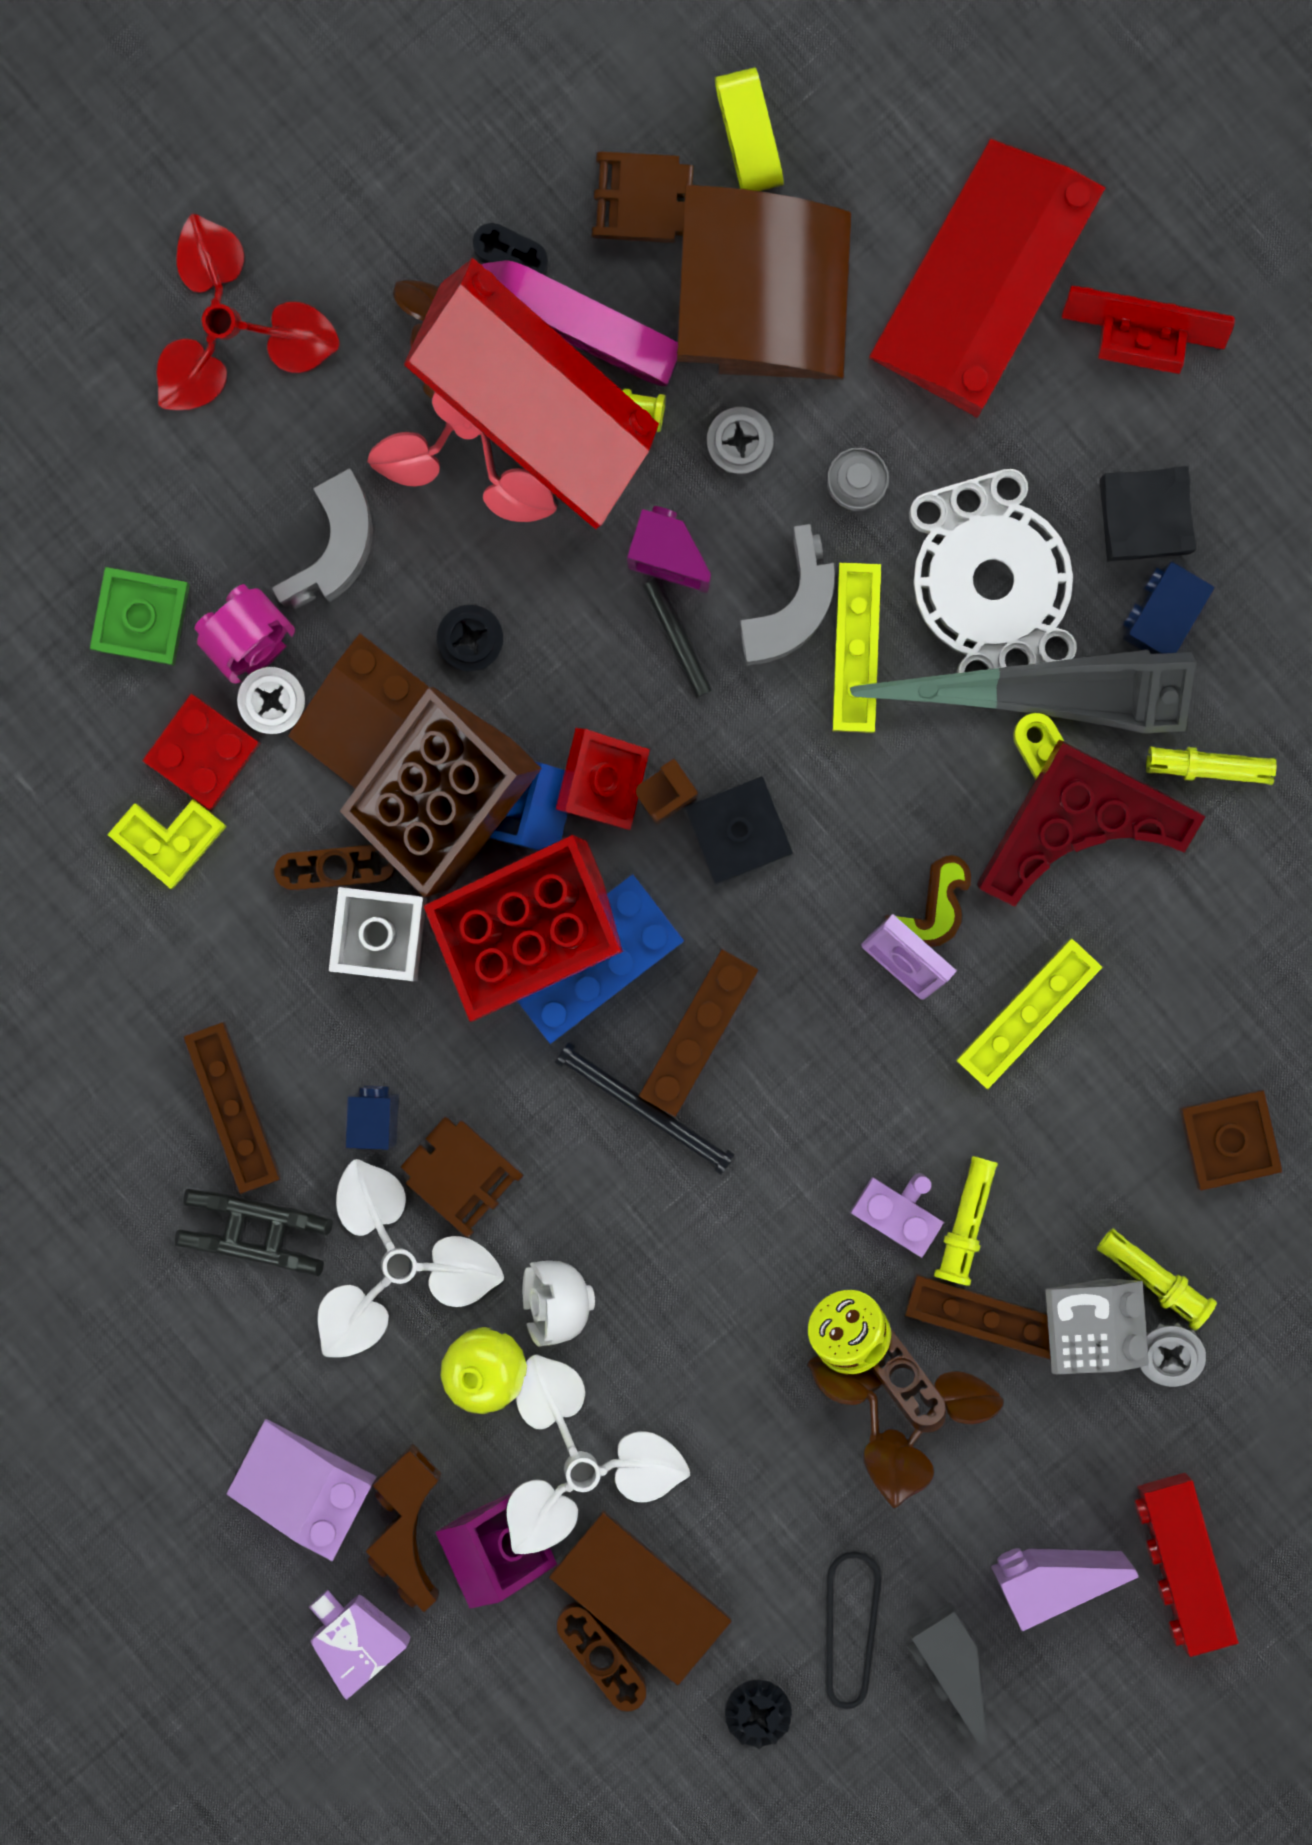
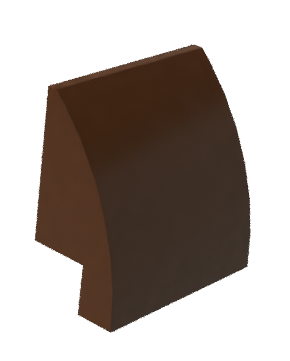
(763, 283)

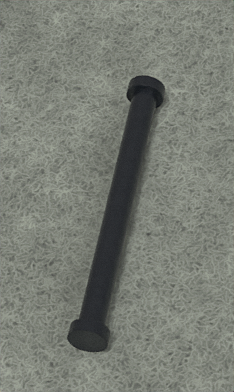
(644, 1108)

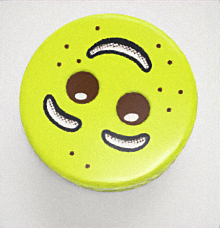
(849, 1332)

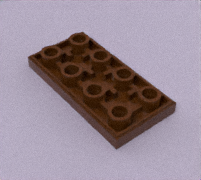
(640, 1598)

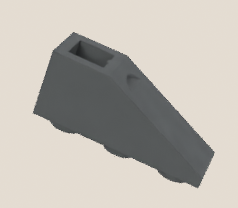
(953, 1657)

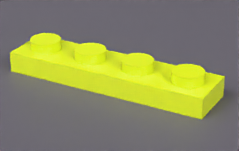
(856, 645)
(1029, 1013)

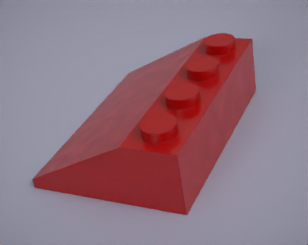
(525, 927)

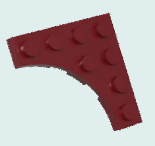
(1076, 807)

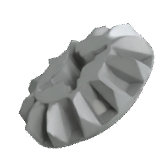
(752, 425)
(1174, 1371)

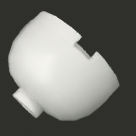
(557, 1301)

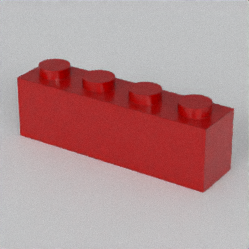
(1187, 1565)

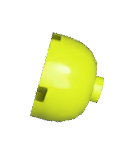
(483, 1370)

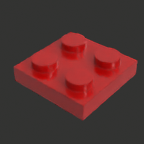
(201, 752)
(602, 779)

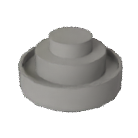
(857, 479)

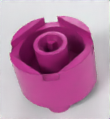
(243, 633)

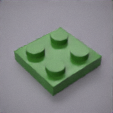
(139, 616)

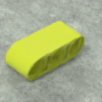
(749, 130)

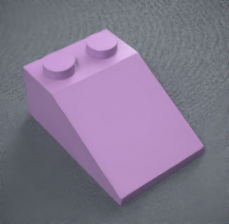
(301, 1489)
(1055, 1580)

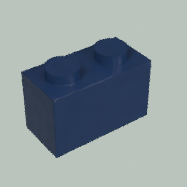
(1168, 610)
(372, 1118)

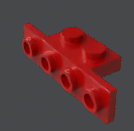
(1146, 330)

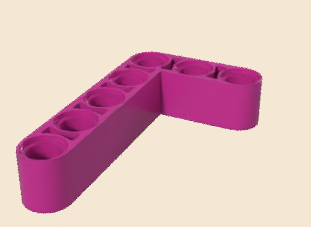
(591, 324)

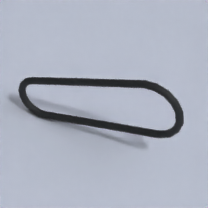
(829, 1662)

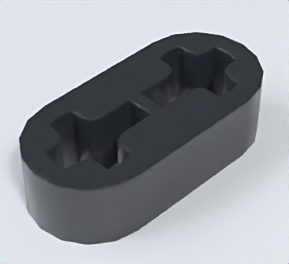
(513, 242)

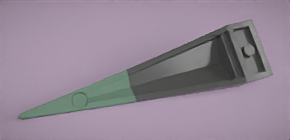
(1112, 690)

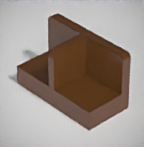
(666, 792)

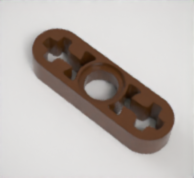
(305, 880)
(929, 1395)
(628, 1675)

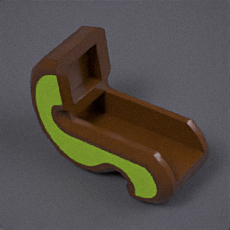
(943, 910)

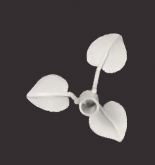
(459, 1269)
(544, 1516)

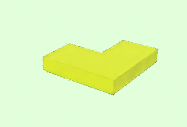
(172, 850)

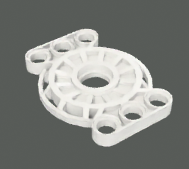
(985, 536)

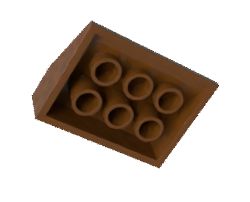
(357, 710)
(439, 792)

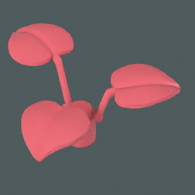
(411, 462)

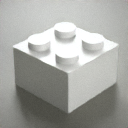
(377, 934)

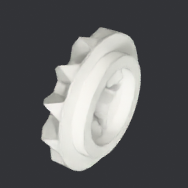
(250, 700)

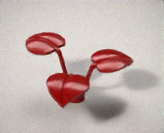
(188, 372)

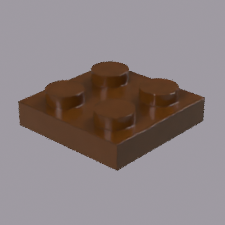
(1230, 1140)

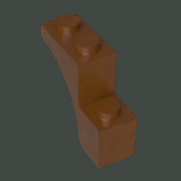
(395, 1548)

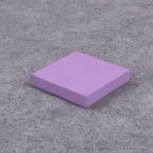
(908, 957)

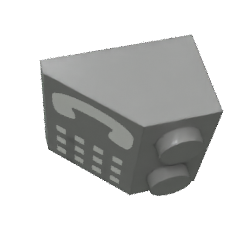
(1097, 1326)

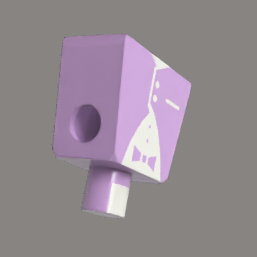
(355, 1640)

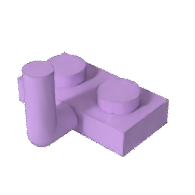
(898, 1214)

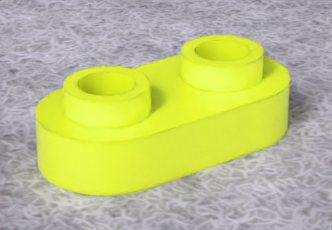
(1036, 753)

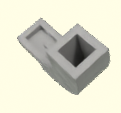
(347, 548)
(787, 630)

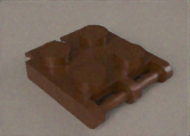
(641, 196)
(459, 1173)

